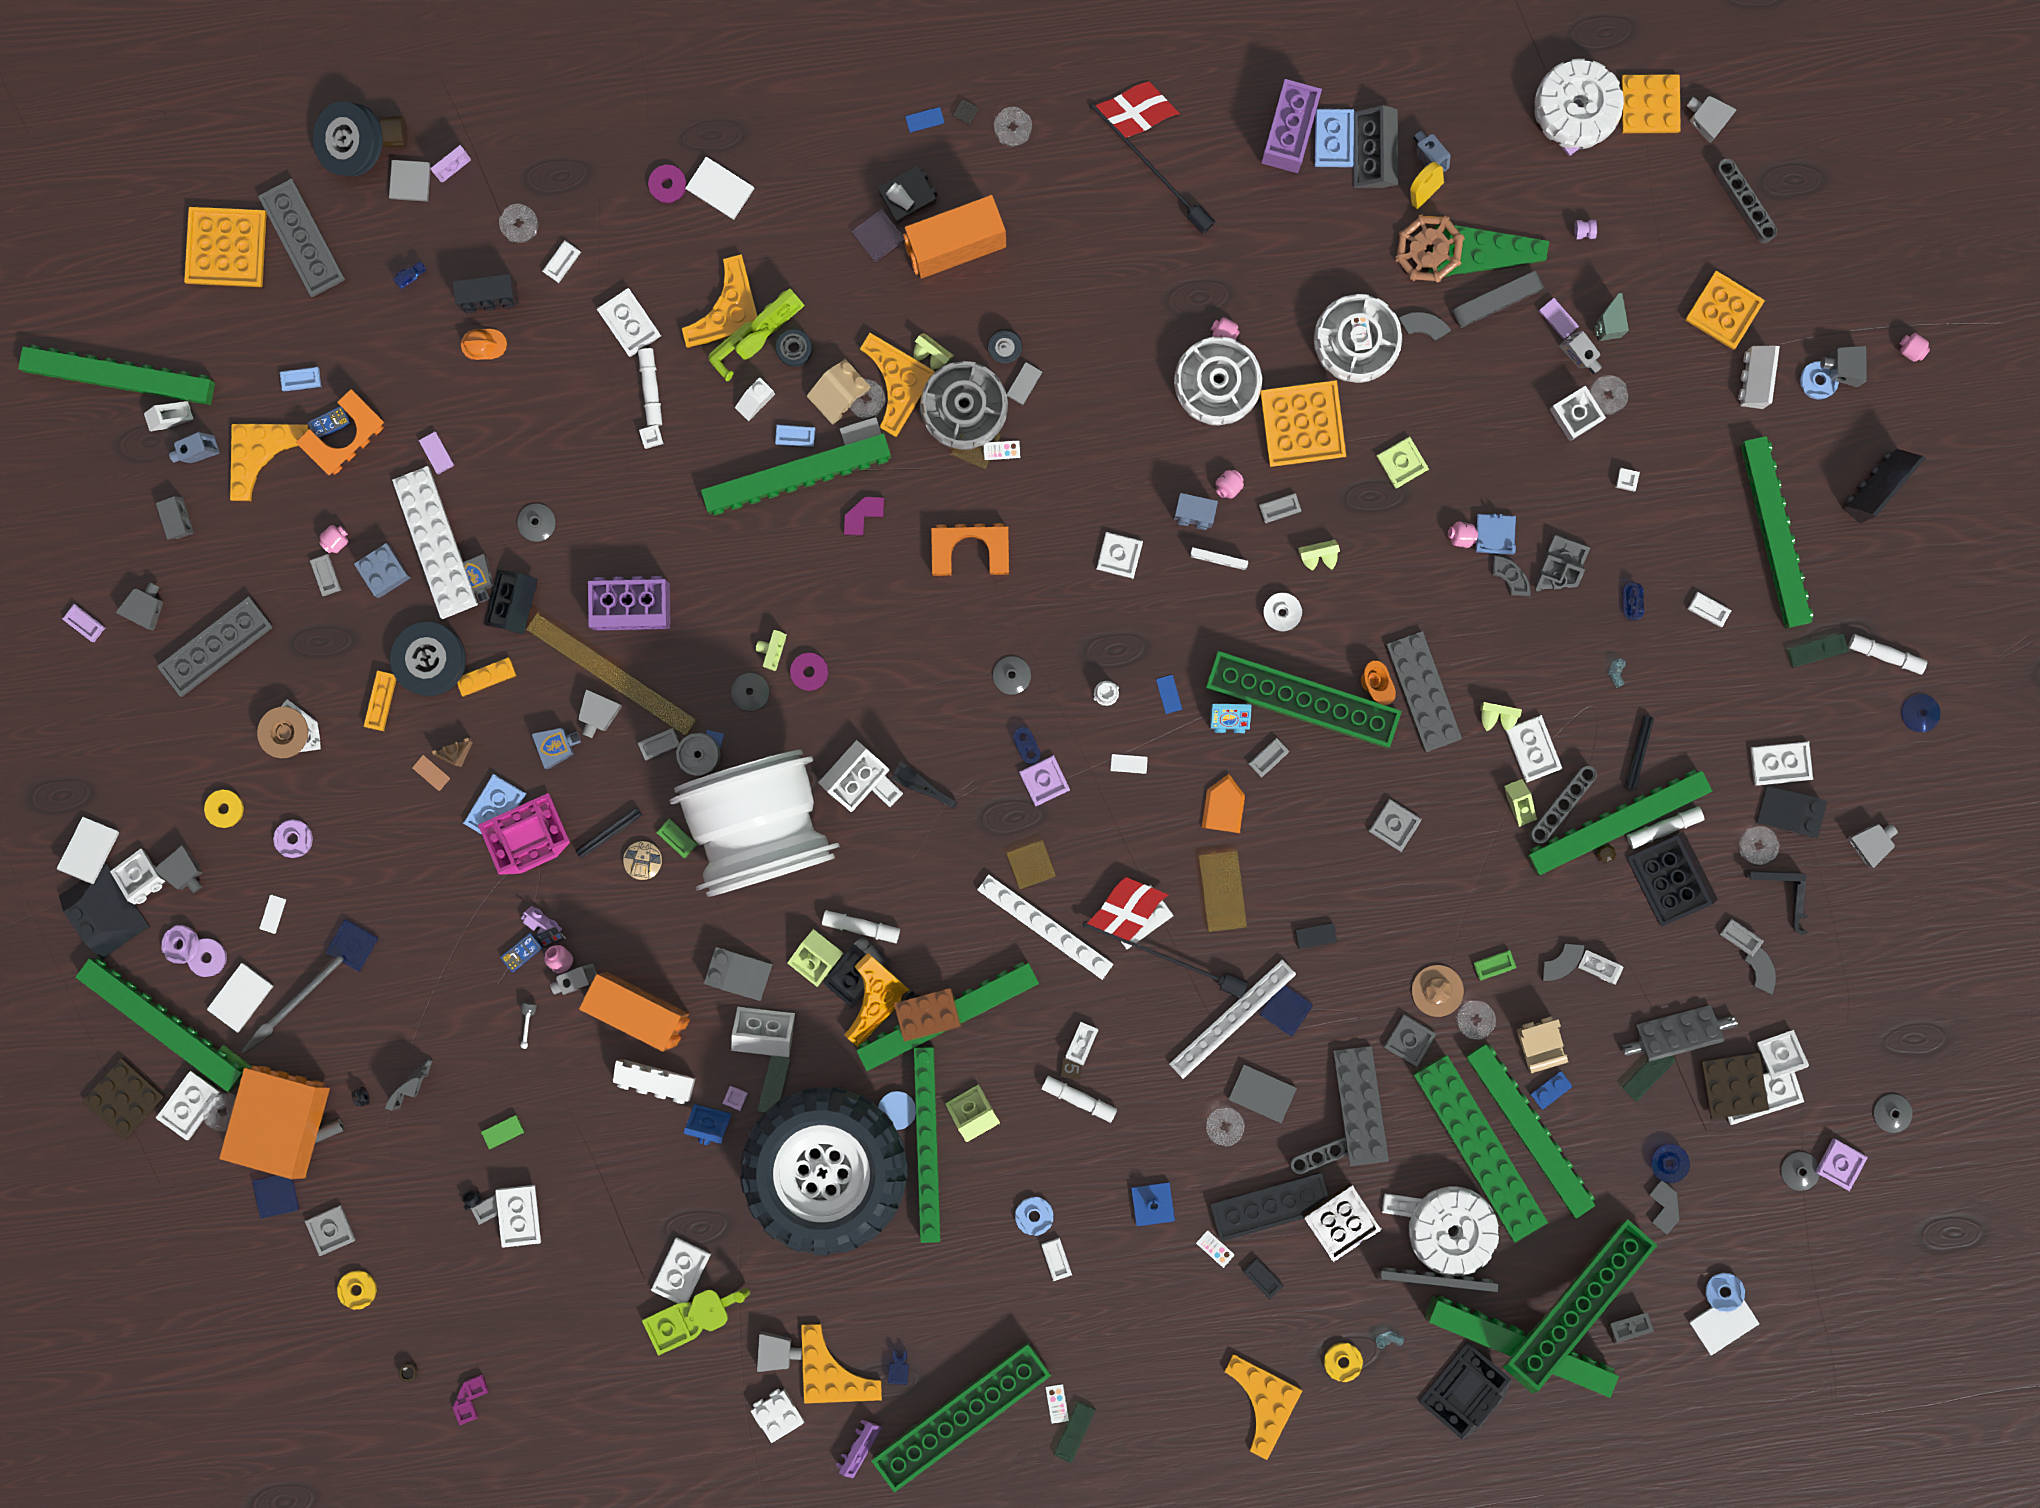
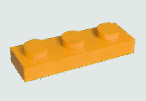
(486, 676)
(380, 701)

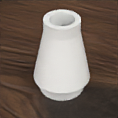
(899, 196)

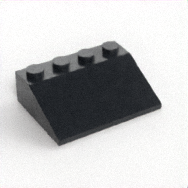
(1882, 484)
(1672, 878)

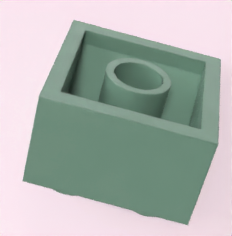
(1613, 320)

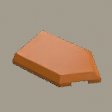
(1224, 806)

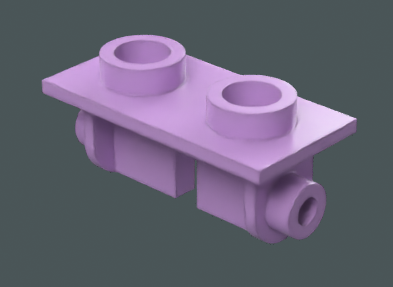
(534, 917)

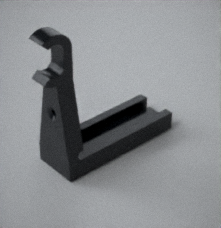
(911, 780)
(1798, 890)

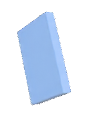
(1334, 137)
(494, 800)

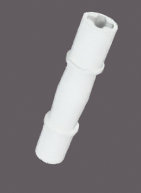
(650, 387)
(1887, 654)
(1665, 827)
(861, 926)
(1079, 1099)

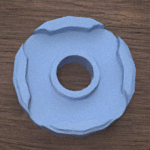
(1808, 383)
(1034, 1227)
(1716, 1300)

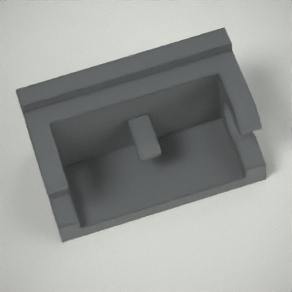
(174, 518)
(1631, 1328)

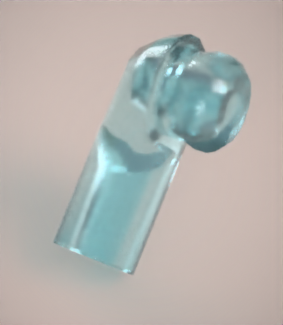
(1615, 672)
(1387, 1338)

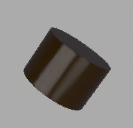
(394, 131)

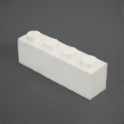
(653, 1080)

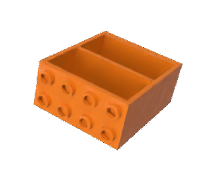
(955, 237)
(635, 1011)
(274, 1122)

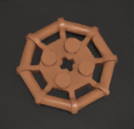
(1429, 237)

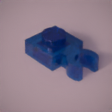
(405, 276)
(898, 1371)

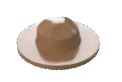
(282, 732)
(1437, 990)

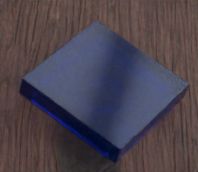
(352, 944)
(1286, 1010)
(275, 1196)

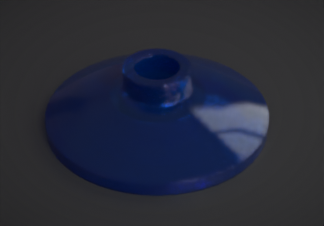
(1912, 717)
(1679, 1167)

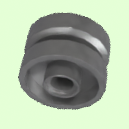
(709, 751)

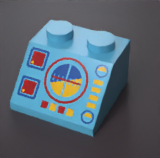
(1231, 717)

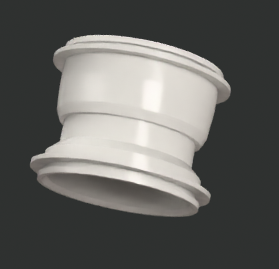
(753, 821)

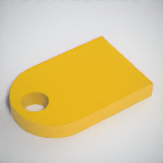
(1426, 184)

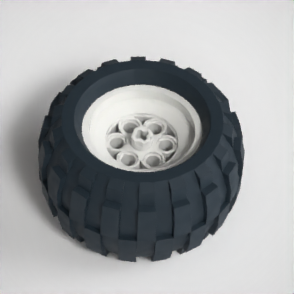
(867, 1149)

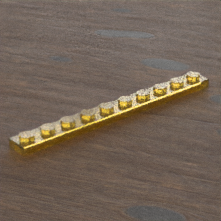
(611, 674)

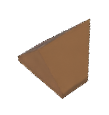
(454, 753)

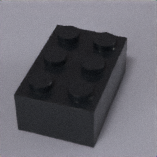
(486, 293)

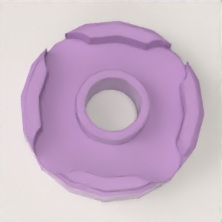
(301, 846)
(189, 947)
(217, 962)

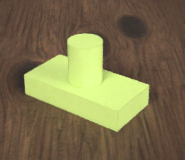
(772, 650)

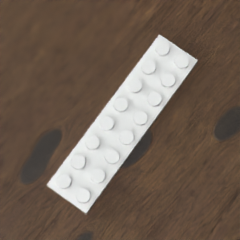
(435, 542)

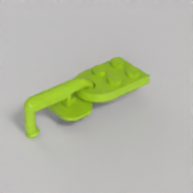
(765, 324)
(687, 1319)

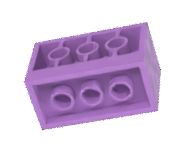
(1291, 126)
(633, 616)

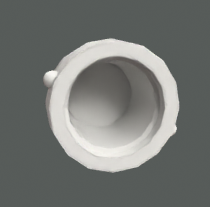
(1106, 693)

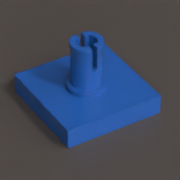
(707, 1124)
(1153, 1204)

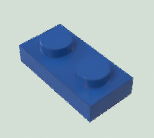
(1551, 1090)

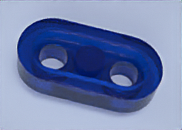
(1633, 601)
(1027, 745)

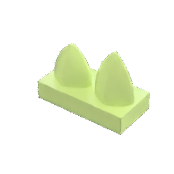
(925, 346)
(1327, 550)
(1491, 712)

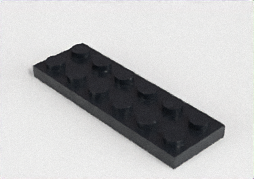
(1268, 1206)

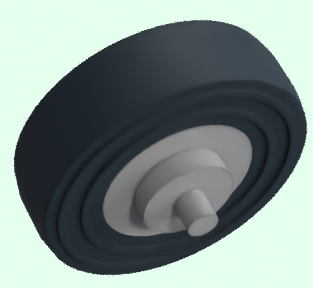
(1005, 345)

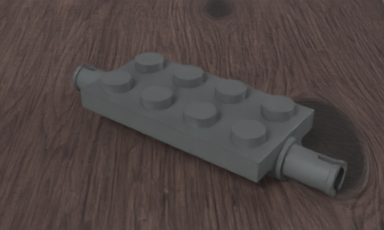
(1679, 1033)

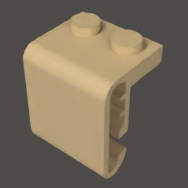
(837, 390)
(1542, 1044)

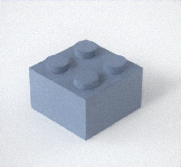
(1195, 511)
(382, 570)

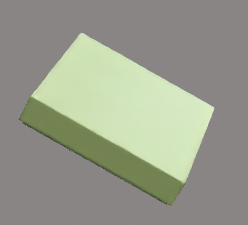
(1402, 462)

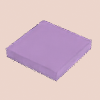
(450, 164)
(1044, 780)
(1841, 1164)

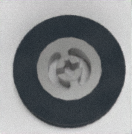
(363, 140)
(408, 658)

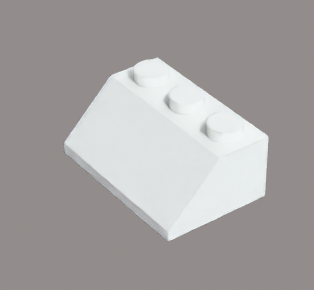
(1759, 376)
(846, 776)
(762, 1032)

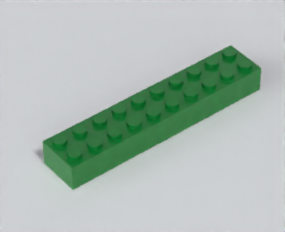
(1303, 700)
(1479, 1148)
(1579, 1306)
(1506, 1340)
(961, 1416)

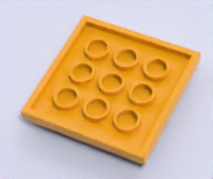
(225, 247)
(1303, 423)

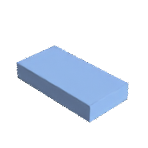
(300, 379)
(795, 435)

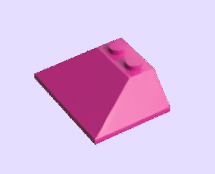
(525, 836)

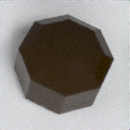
(1606, 854)
(408, 1372)

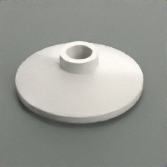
(1289, 604)

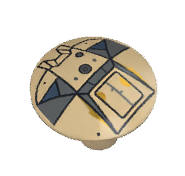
(642, 860)

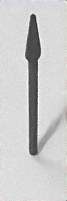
(267, 1028)

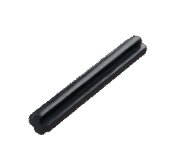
(1639, 752)
(608, 833)

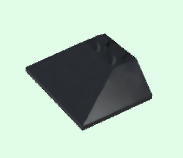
(102, 913)
(1466, 1392)

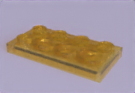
(1222, 891)

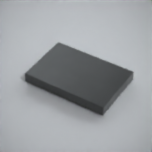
(1262, 1093)

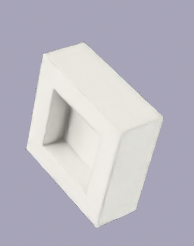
(651, 436)
(1627, 479)

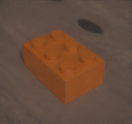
(927, 1015)

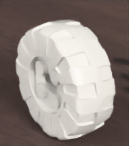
(1595, 92)
(1336, 339)
(1213, 401)
(1474, 1235)

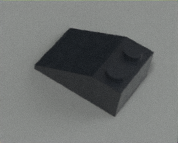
(1792, 812)
(846, 979)

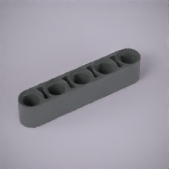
(1745, 210)
(1498, 299)
(1570, 799)
(1326, 1158)

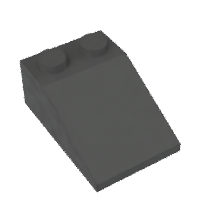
(738, 973)

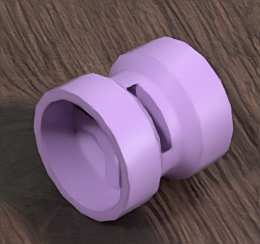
(1585, 229)

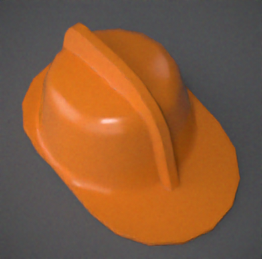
(483, 344)
(1378, 683)

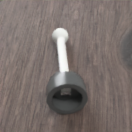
(527, 1009)

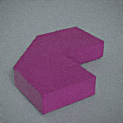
(865, 508)
(463, 1405)

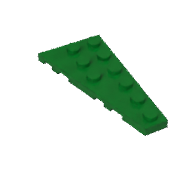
(1490, 250)

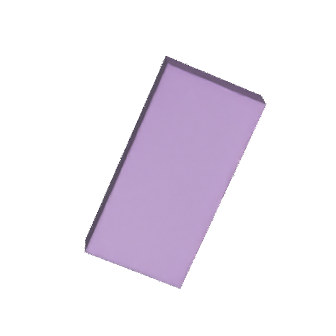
(1558, 318)
(436, 452)
(83, 623)

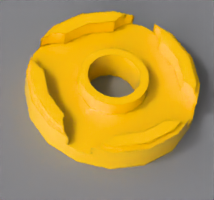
(213, 804)
(367, 1285)
(1346, 1373)

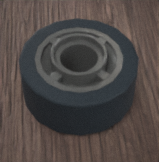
(796, 358)

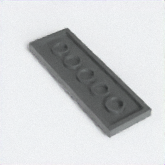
(301, 238)
(215, 646)
(1424, 691)
(1360, 1106)
(1444, 1280)

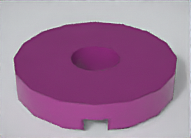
(661, 174)
(798, 667)

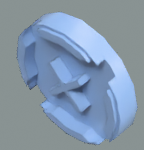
(899, 1108)

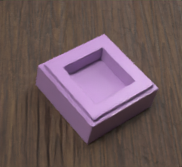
(735, 1098)

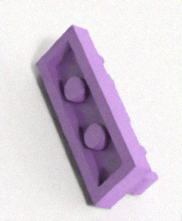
(859, 1449)

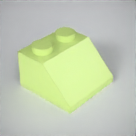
(815, 958)
(972, 1113)

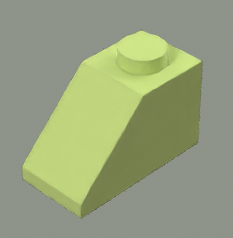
(1520, 802)

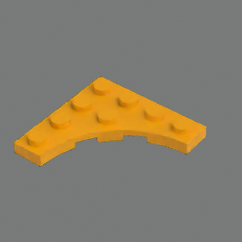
(731, 310)
(903, 378)
(253, 448)
(880, 994)
(828, 1380)
(1271, 1399)

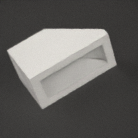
(754, 399)
(168, 415)

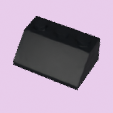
(511, 601)

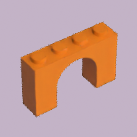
(331, 458)
(946, 538)

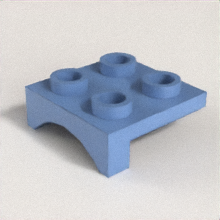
(1495, 534)

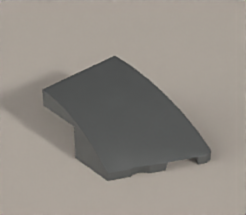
(1562, 564)
(409, 1086)

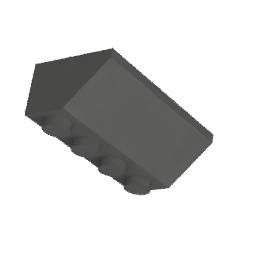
(1376, 147)

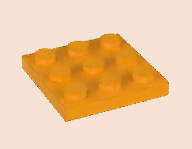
(1651, 103)
(1724, 310)

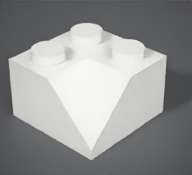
(1577, 413)

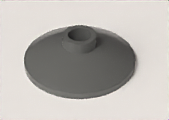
(540, 531)
(1009, 685)
(760, 692)
(1883, 1113)
(1791, 1167)

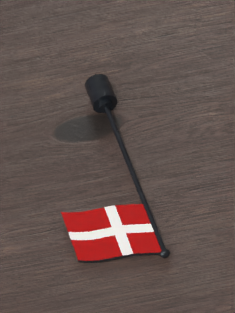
(1136, 113)
(1127, 913)

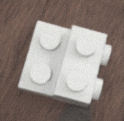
(137, 877)
(777, 1415)

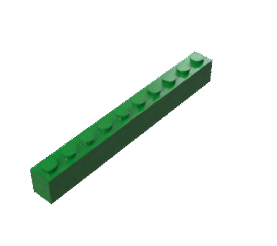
(115, 375)
(795, 474)
(1776, 532)
(1619, 822)
(968, 1006)
(161, 1024)
(1530, 1131)
(927, 1144)

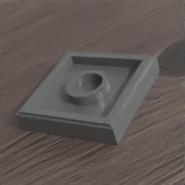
(1409, 1040)

